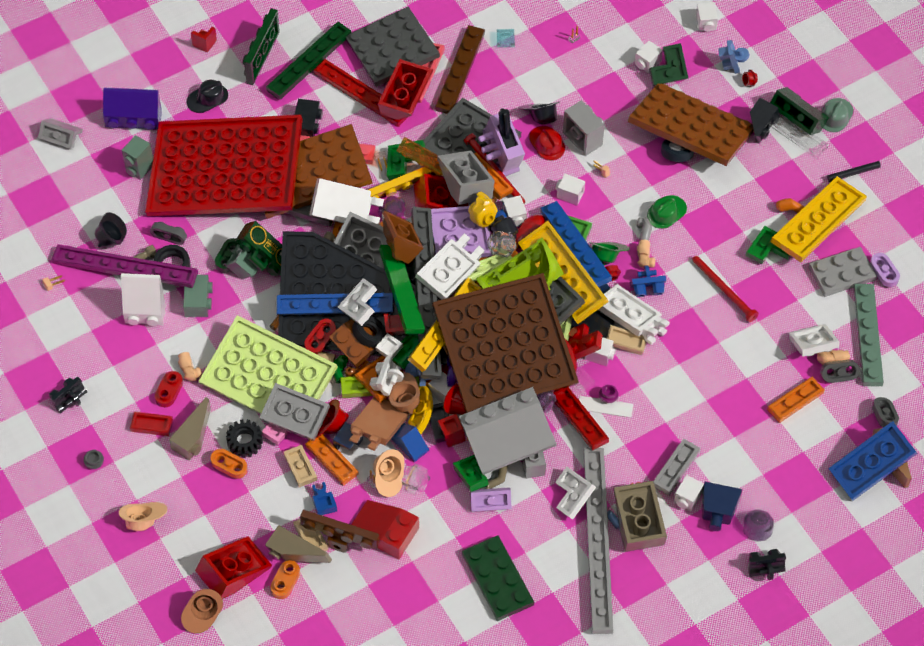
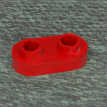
(319, 336)
(169, 387)

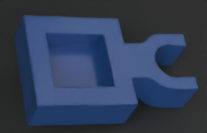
(323, 501)

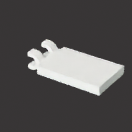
(336, 200)
(450, 267)
(634, 314)

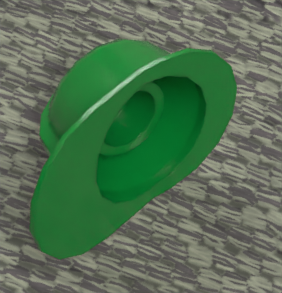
(666, 211)
(608, 251)

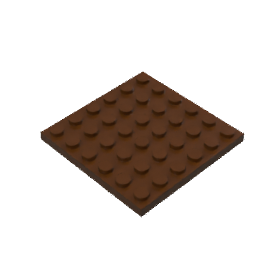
(504, 341)

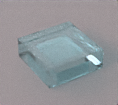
(505, 38)

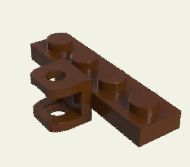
(338, 532)

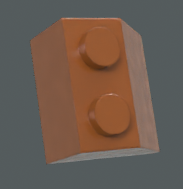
(401, 237)
(349, 346)

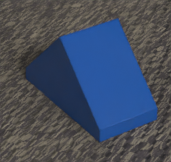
(410, 442)

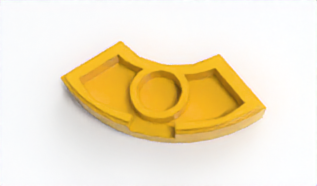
(422, 413)

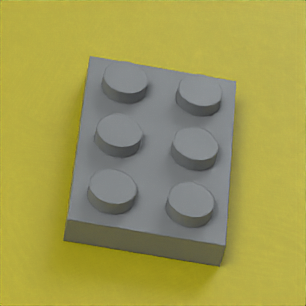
(842, 271)
(294, 412)

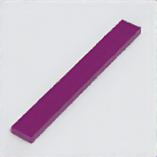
(119, 264)

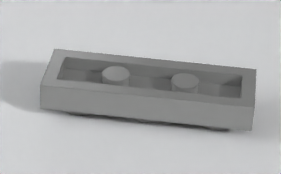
(676, 466)

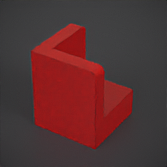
(204, 40)
(393, 325)
(452, 430)

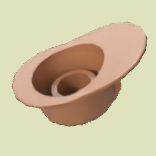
(405, 394)
(201, 611)

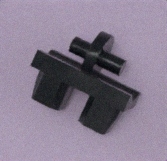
(68, 395)
(766, 565)

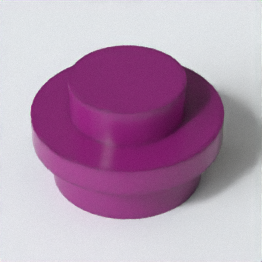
(608, 394)

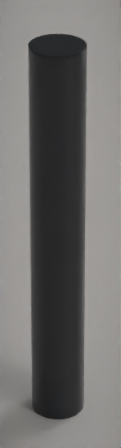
(854, 171)

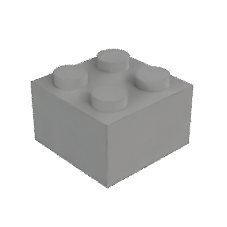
(583, 127)

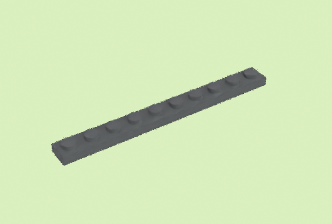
(422, 225)

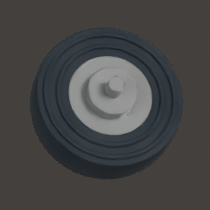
(675, 152)

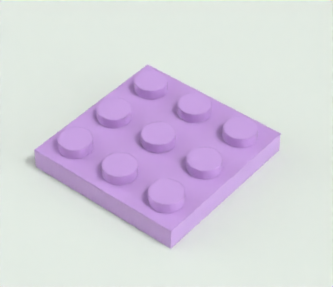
(452, 224)

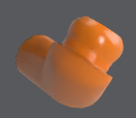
(788, 204)

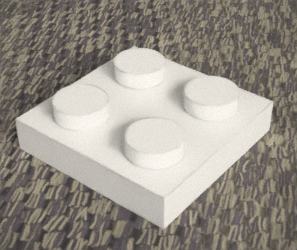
(814, 340)

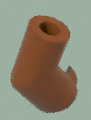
(350, 372)

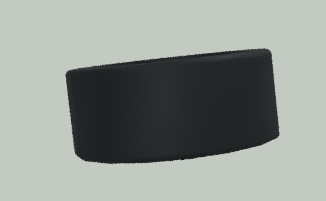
(172, 250)

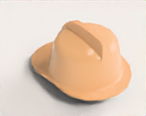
(389, 472)
(142, 516)

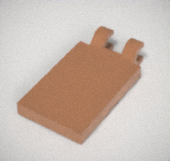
(378, 423)

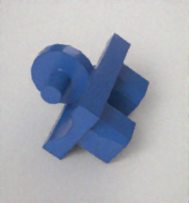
(639, 284)

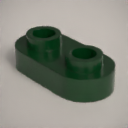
(224, 255)

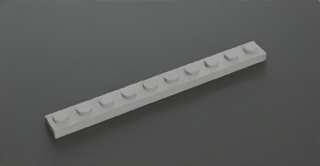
(598, 543)

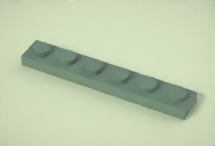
(868, 335)

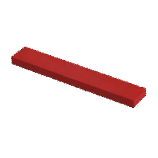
(352, 87)

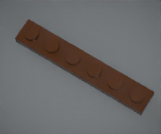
(460, 69)

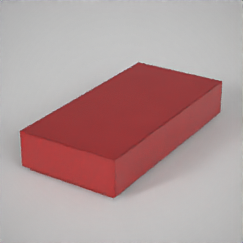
(151, 423)

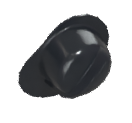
(208, 96)
(542, 112)
(110, 230)

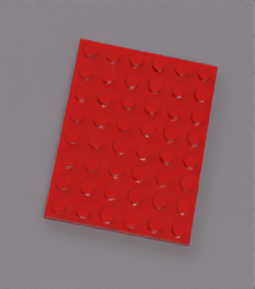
(224, 165)

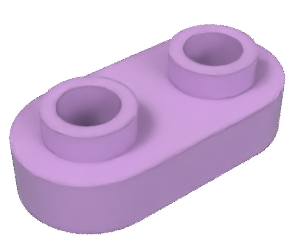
(885, 271)

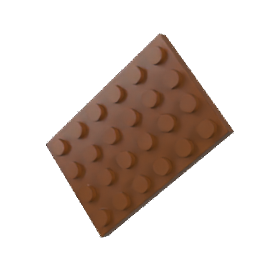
(692, 123)
(330, 157)

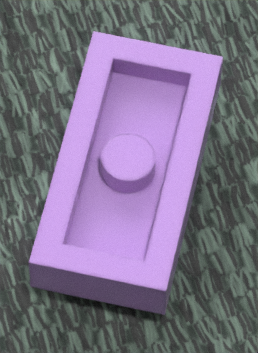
(491, 499)

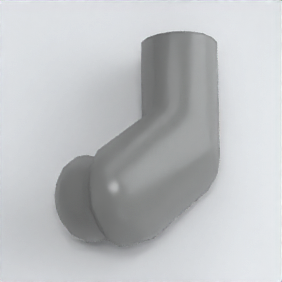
(646, 228)

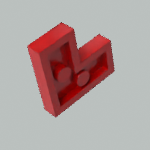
(584, 343)

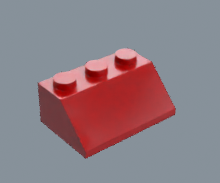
(404, 90)

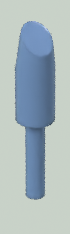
(613, 519)

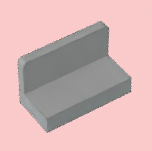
(59, 132)

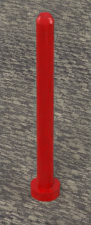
(470, 139)
(751, 315)

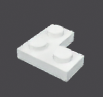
(355, 303)
(578, 492)

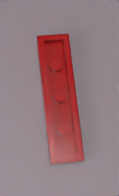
(580, 418)

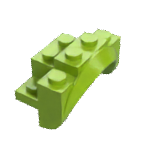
(524, 266)

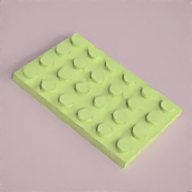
(256, 359)

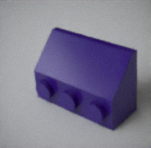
(131, 108)

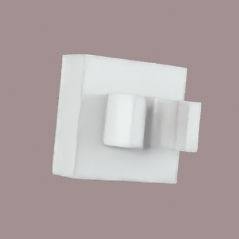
(389, 346)

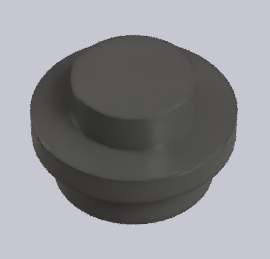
(93, 459)

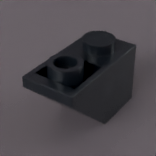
(763, 117)

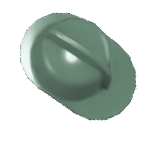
(839, 114)

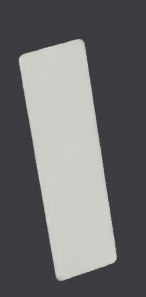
(614, 408)

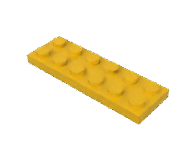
(818, 219)
(573, 271)

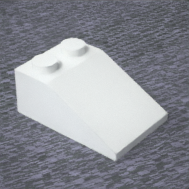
(142, 299)

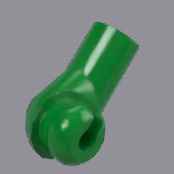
(341, 362)

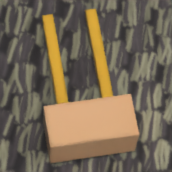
(604, 169)
(46, 281)

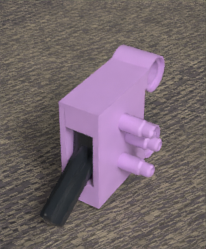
(503, 141)

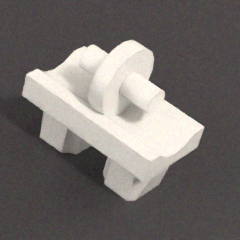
(389, 374)

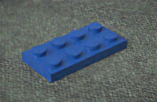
(872, 461)

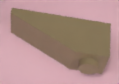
(190, 435)
(292, 547)

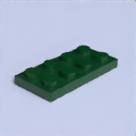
(261, 46)
(498, 578)

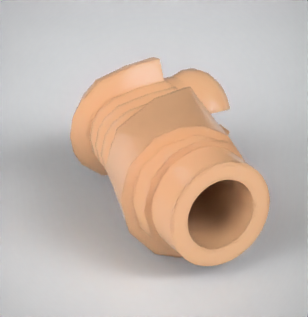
(643, 251)
(834, 355)
(186, 364)

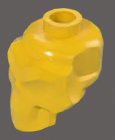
(483, 210)

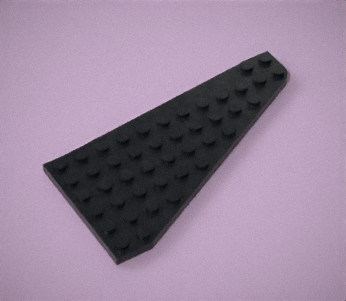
(322, 267)

